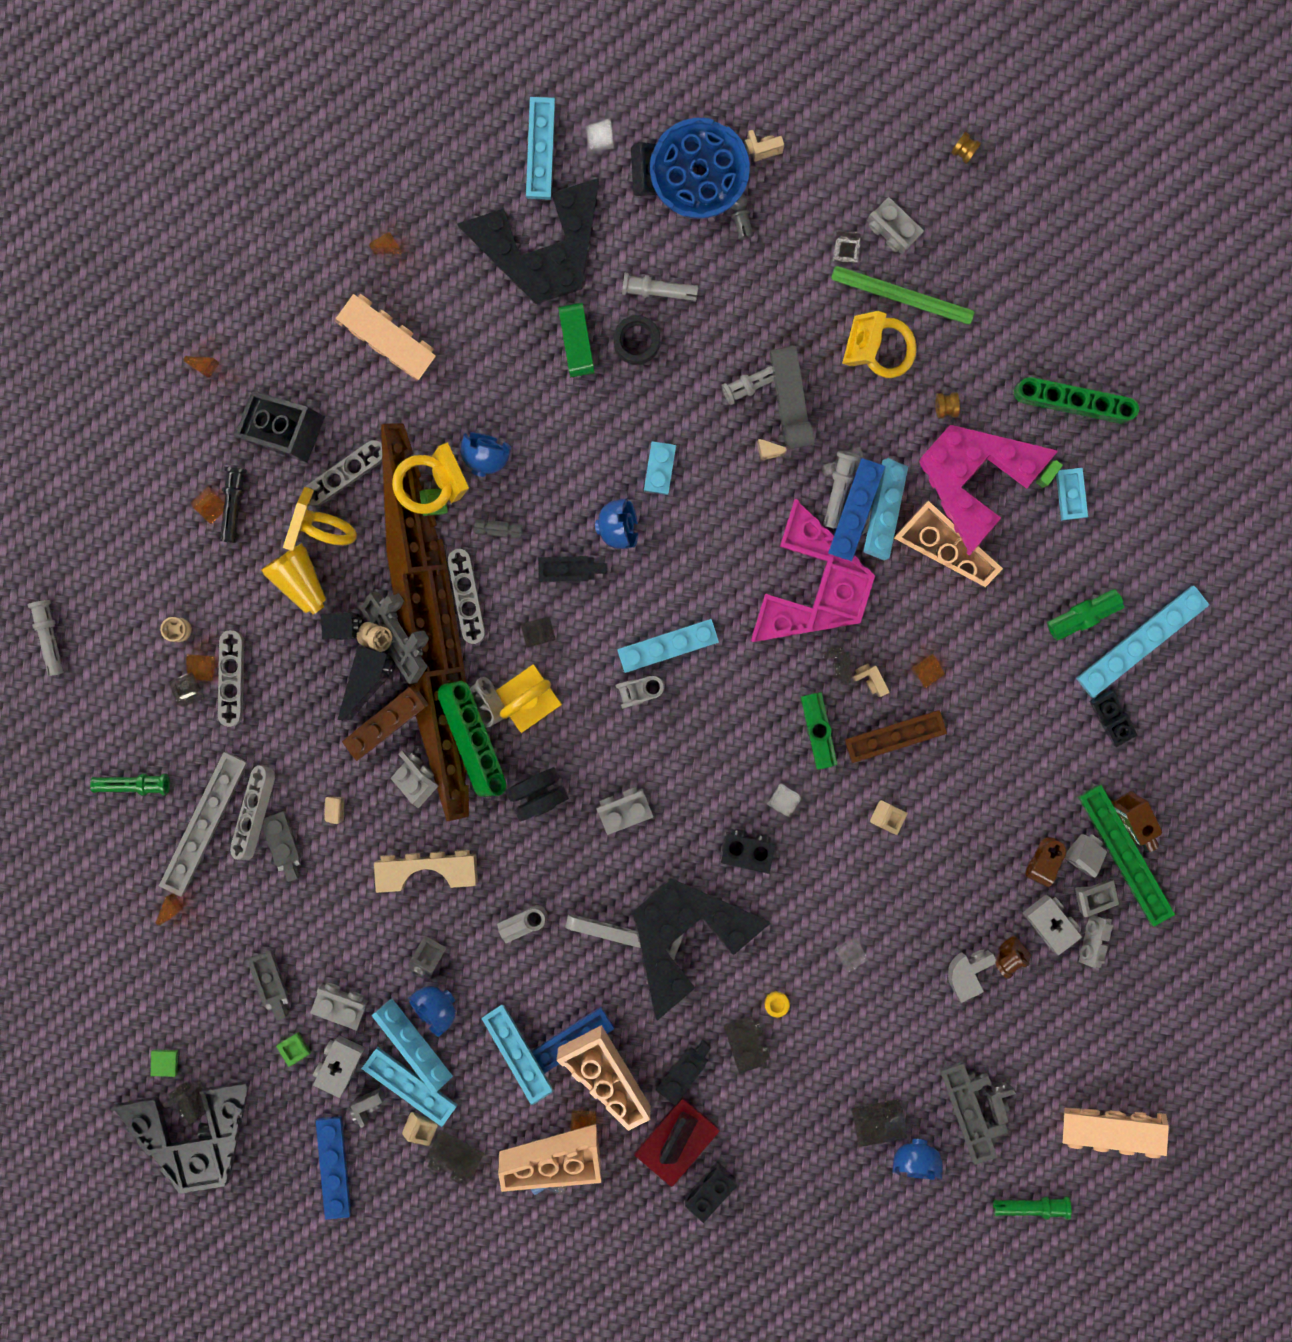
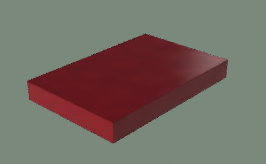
(700, 1138)

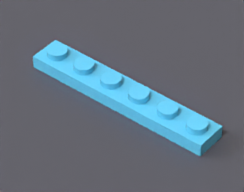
(1142, 641)

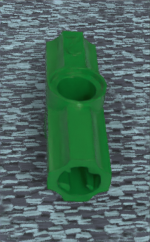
(1085, 614)
(815, 714)

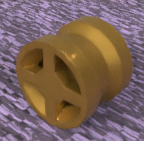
(966, 147)
(947, 405)

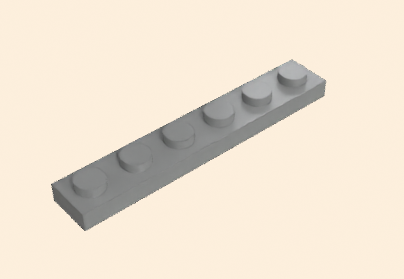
(203, 824)

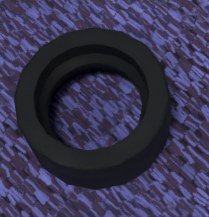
(637, 320)

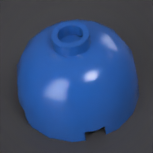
(483, 453)
(617, 525)
(434, 1008)
(918, 1161)

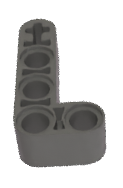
(790, 398)

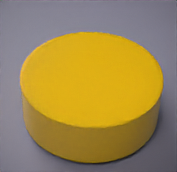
(777, 1004)

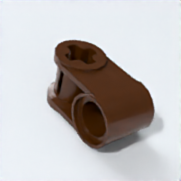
(1045, 864)
(1012, 956)

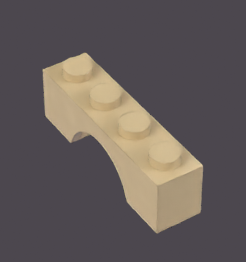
(458, 869)

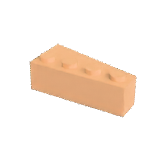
(385, 336)
(935, 537)
(602, 1070)
(1116, 1131)
(552, 1162)

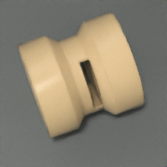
(171, 629)
(374, 636)

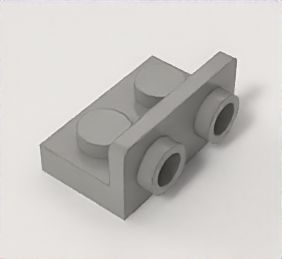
(894, 226)
(414, 780)
(624, 811)
(339, 1006)

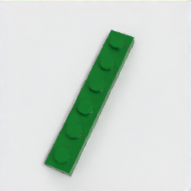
(1126, 855)

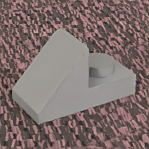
(1096, 898)

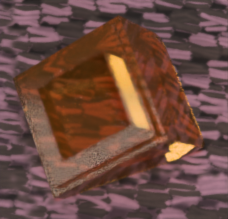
(385, 245)
(202, 364)
(208, 505)
(201, 666)
(928, 670)
(169, 909)
(582, 1119)

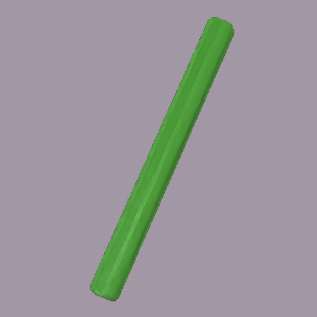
(902, 295)

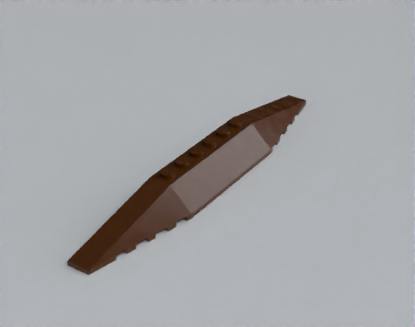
(422, 580)

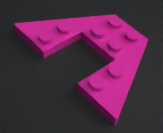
(957, 458)
(841, 591)

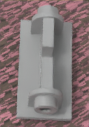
(1092, 951)

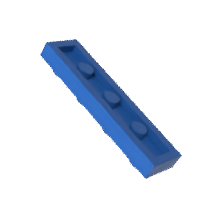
(856, 509)
(547, 1052)
(333, 1167)

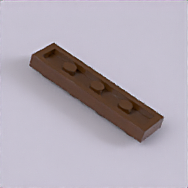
(385, 722)
(895, 736)

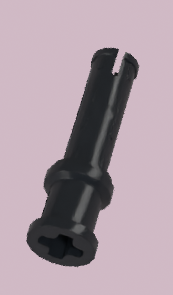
(232, 492)

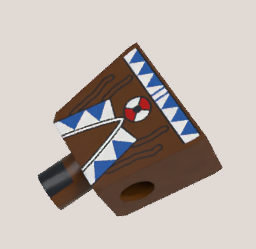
(1138, 820)

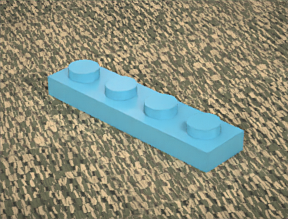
(540, 148)
(886, 510)
(668, 645)
(412, 1046)
(517, 1054)
(409, 1086)

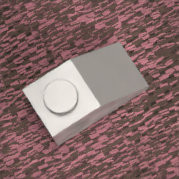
(1087, 854)

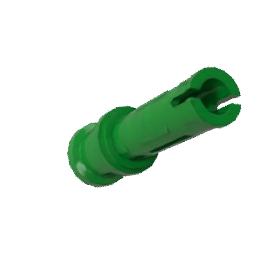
(144, 784)
(1044, 1207)

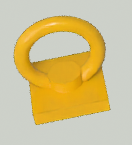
(866, 339)
(445, 472)
(303, 520)
(527, 698)

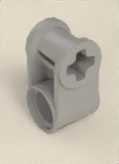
(638, 691)
(487, 701)

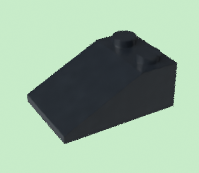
(280, 426)
(367, 675)

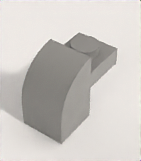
(963, 971)

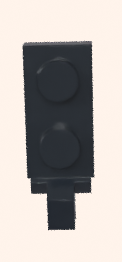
(569, 569)
(684, 1072)

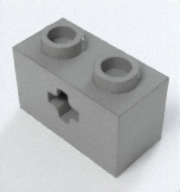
(1040, 918)
(335, 1080)

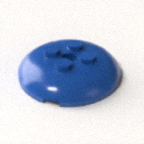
(706, 145)

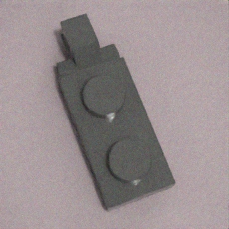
(282, 844)
(269, 983)

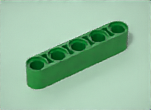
(1088, 400)
(472, 739)

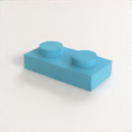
(659, 468)
(1071, 494)

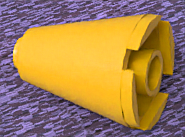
(297, 579)

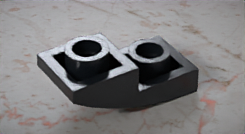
(1113, 718)

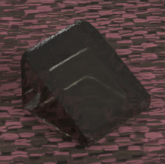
(846, 246)
(538, 632)
(186, 690)
(784, 800)

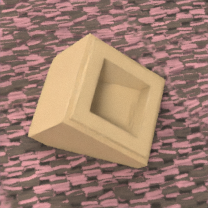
(770, 450)
(334, 810)
(888, 817)
(419, 1129)

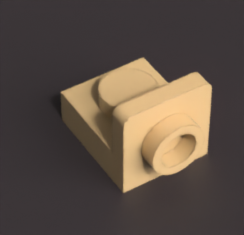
(766, 148)
(875, 683)

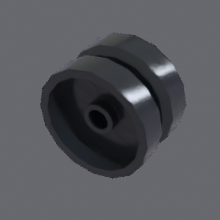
(537, 794)

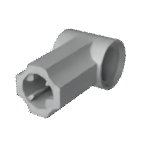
(521, 924)

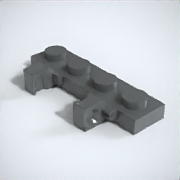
(403, 649)
(977, 1132)

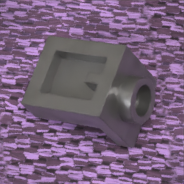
(426, 958)
(369, 1102)
(998, 1105)

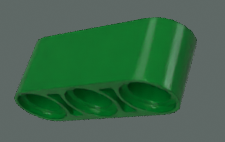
(576, 340)

